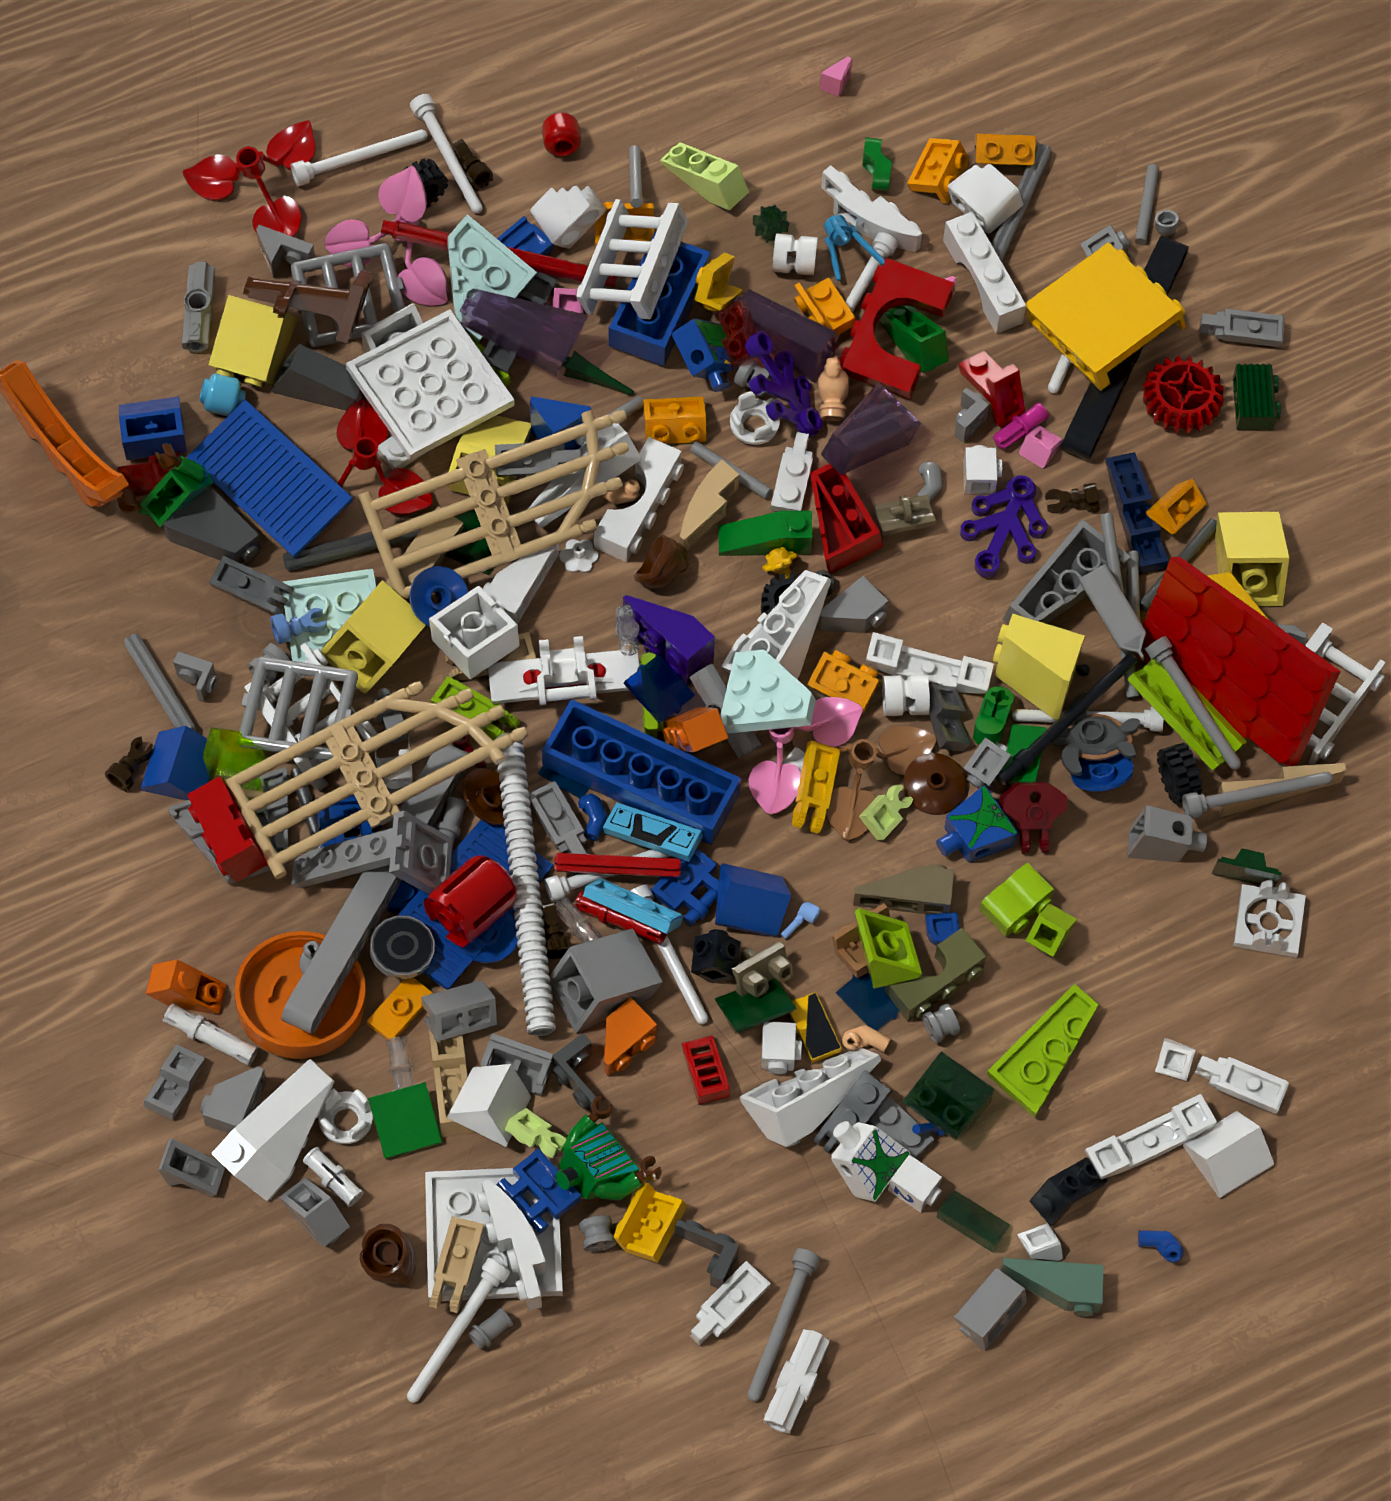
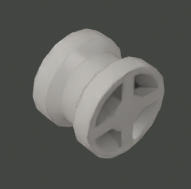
(941, 1023)
(597, 1233)

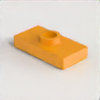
(399, 1009)

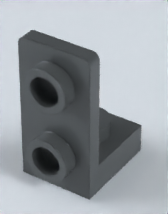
(574, 1055)
(720, 1243)

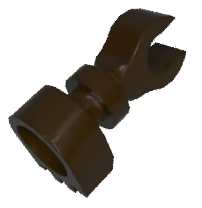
(477, 171)
(1088, 496)
(121, 773)
(555, 943)

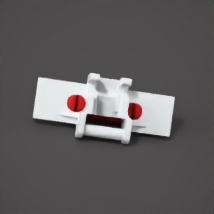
(561, 674)

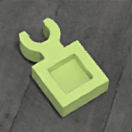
(883, 812)
(533, 1130)

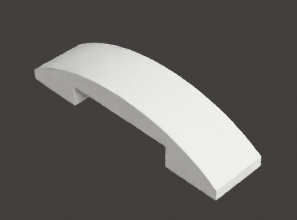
(893, 658)
(1151, 1139)

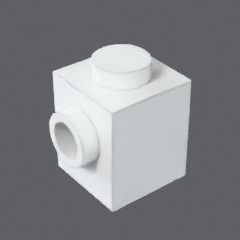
(981, 470)
(779, 1047)

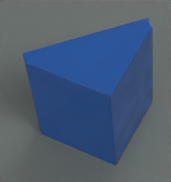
(555, 416)
(176, 764)
(751, 900)

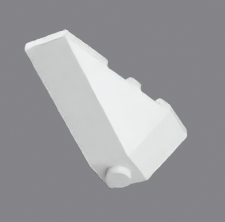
(607, 470)
(789, 626)
(801, 1104)
(270, 1138)

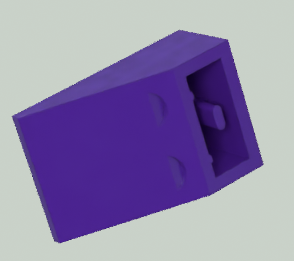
(673, 636)

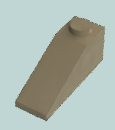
(914, 891)

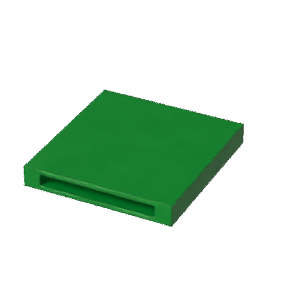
(404, 1120)

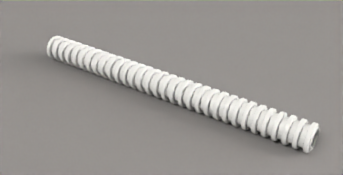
(527, 904)

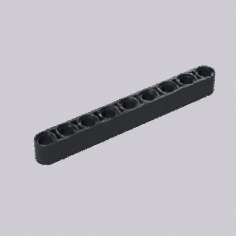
(1099, 405)

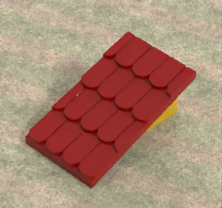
(1240, 659)

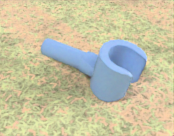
(806, 912)

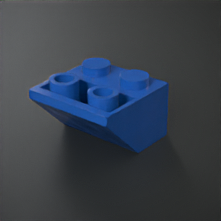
(150, 425)

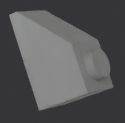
(854, 609)
(233, 1100)
(315, 1212)

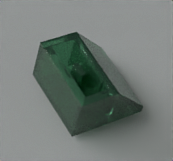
(949, 1096)

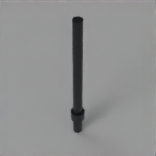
(1025, 757)

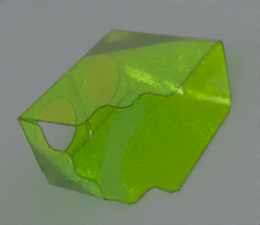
(227, 758)

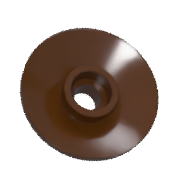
(483, 795)
(930, 797)

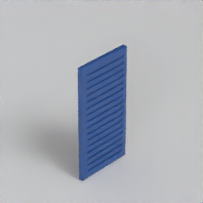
(270, 478)
(448, 959)

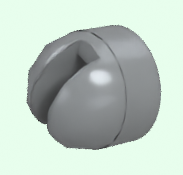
(1166, 222)

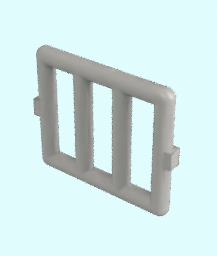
(356, 259)
(291, 669)

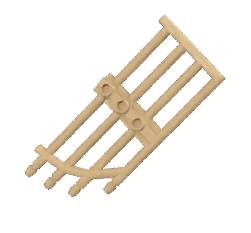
(489, 502)
(360, 772)

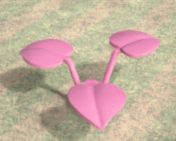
(405, 196)
(777, 784)

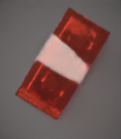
(738, 327)
(144, 476)

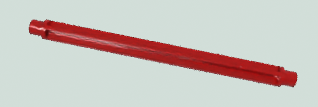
(537, 262)

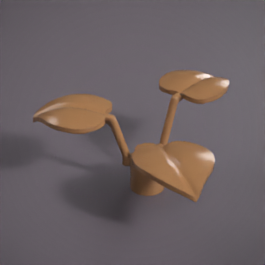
(900, 747)

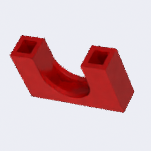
(894, 287)

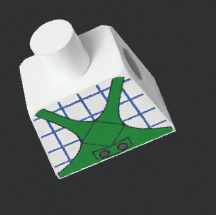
(866, 1158)

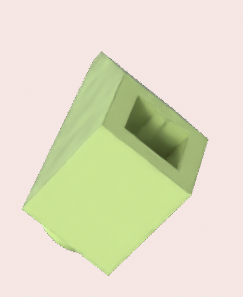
(708, 175)

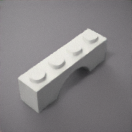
(997, 291)
(622, 529)

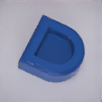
(941, 926)

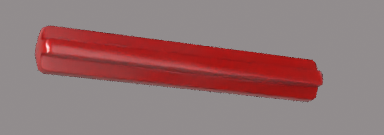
(617, 865)

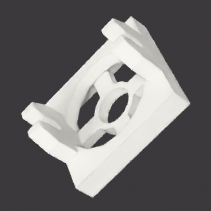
(1263, 940)

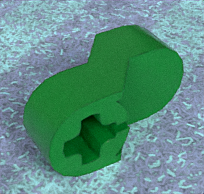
(876, 164)
(996, 703)

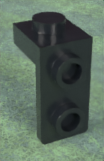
(1065, 1189)

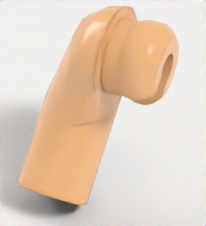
(624, 494)
(863, 1037)

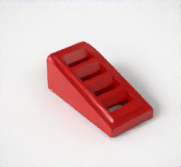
(712, 1092)

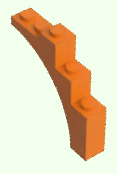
(41, 420)

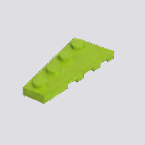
(1040, 1055)

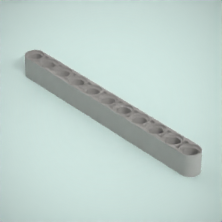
(362, 911)

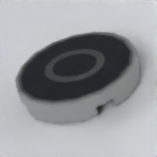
(402, 947)

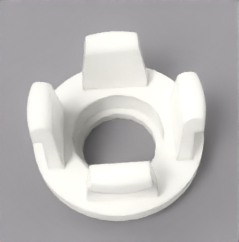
(748, 407)
(340, 1101)

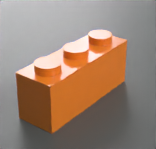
(694, 729)

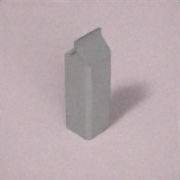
(1115, 610)

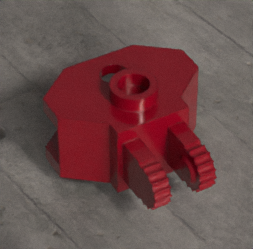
(1033, 814)

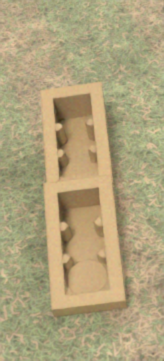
(1288, 772)
(450, 1076)

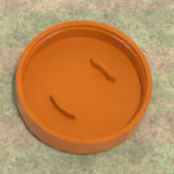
(267, 983)

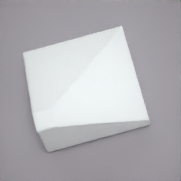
(1175, 1059)
(1041, 1243)

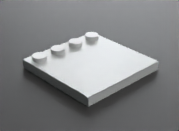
(430, 384)
(456, 1196)

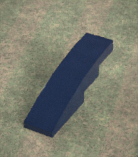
(1132, 502)

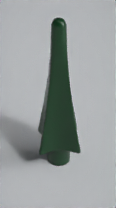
(582, 369)

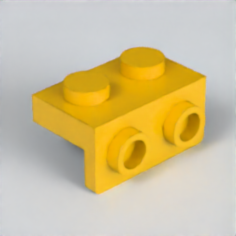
(713, 284)
(649, 1223)

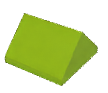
(887, 948)

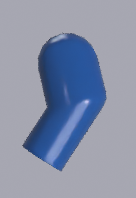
(597, 814)
(1164, 1242)

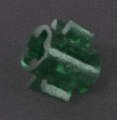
(770, 222)

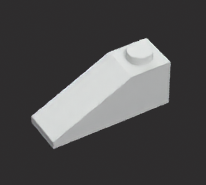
(520, 581)

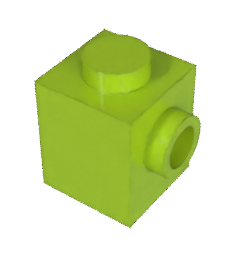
(1051, 930)

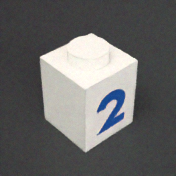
(916, 1184)

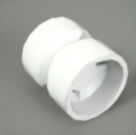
(805, 254)
(905, 695)

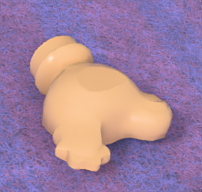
(833, 390)

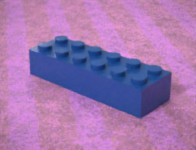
(640, 770)

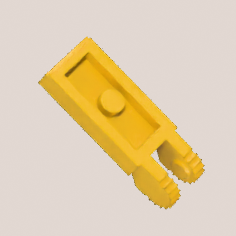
(815, 784)

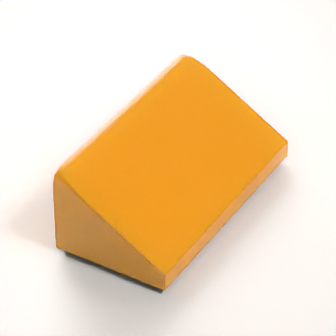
(1177, 506)

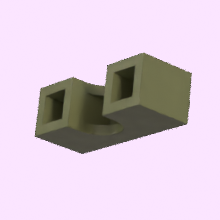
(960, 962)

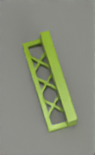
(1164, 696)

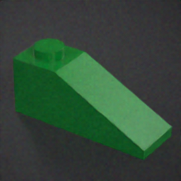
(916, 337)
(766, 533)

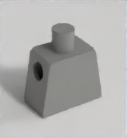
(1163, 836)

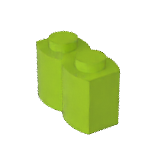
(1017, 900)

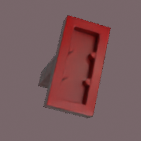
(997, 385)

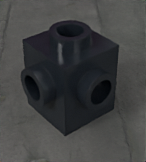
(715, 956)

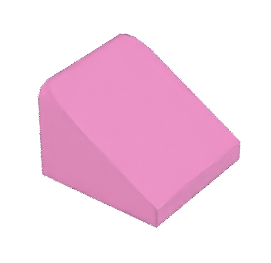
(836, 77)
(567, 300)
(1040, 446)

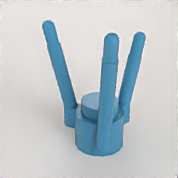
(840, 234)

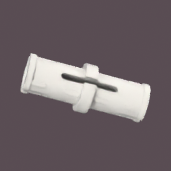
(333, 1176)

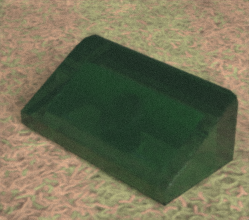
(972, 1220)

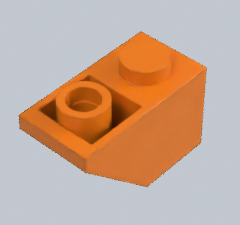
(185, 987)
(626, 1033)

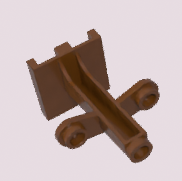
(340, 304)

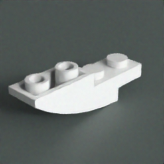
(868, 216)
(515, 1235)

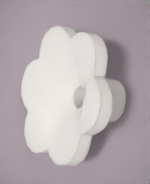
(578, 556)

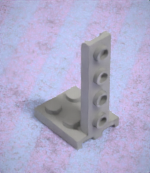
(410, 848)

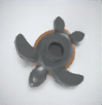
(1095, 739)

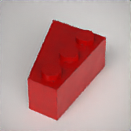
(843, 519)
(225, 830)

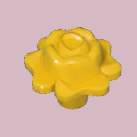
(779, 561)

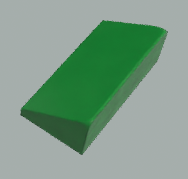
(1021, 738)

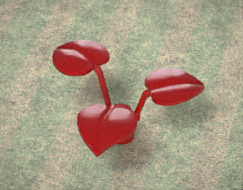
(215, 175)
(363, 432)

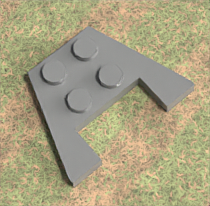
(266, 815)

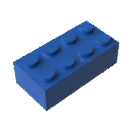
(653, 337)

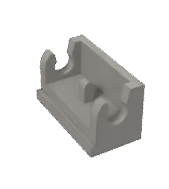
(460, 1010)
(529, 1062)
(991, 1309)

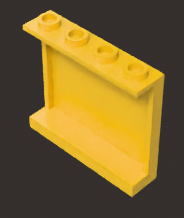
(1102, 312)

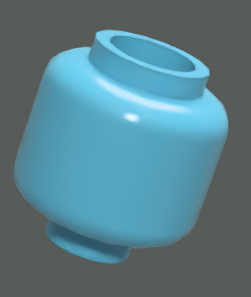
(221, 394)

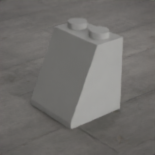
(602, 976)

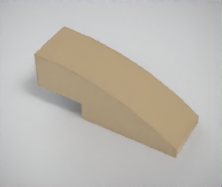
(708, 503)
(427, 536)

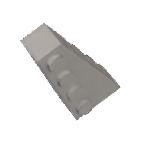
(1057, 582)

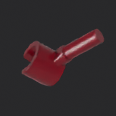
(465, 745)

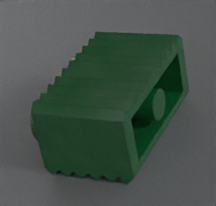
(1255, 397)

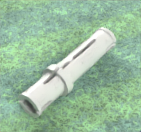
(198, 1028)

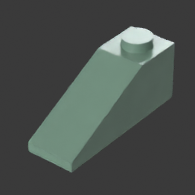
(1064, 1284)

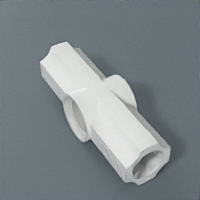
(796, 1381)

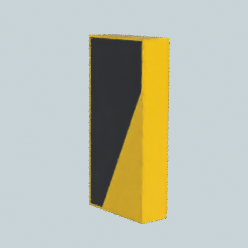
(814, 1028)

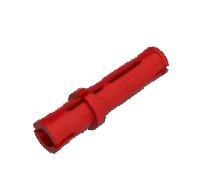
(607, 915)

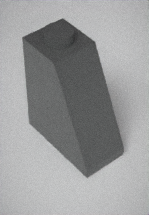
(316, 379)
(213, 529)

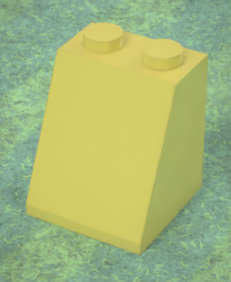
(251, 341)
(1255, 553)
(373, 636)
(1038, 661)

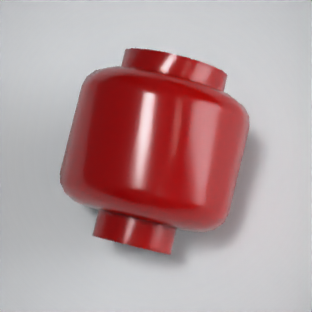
(561, 134)

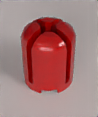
(471, 899)

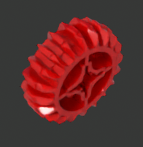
(1164, 395)

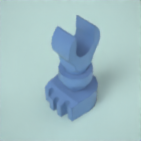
(282, 629)

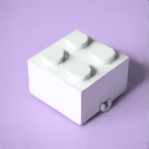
(474, 632)

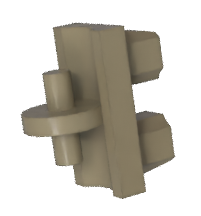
(904, 515)
(760, 968)

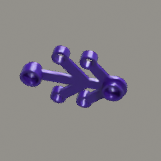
(785, 387)
(1005, 522)

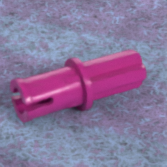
(1020, 426)

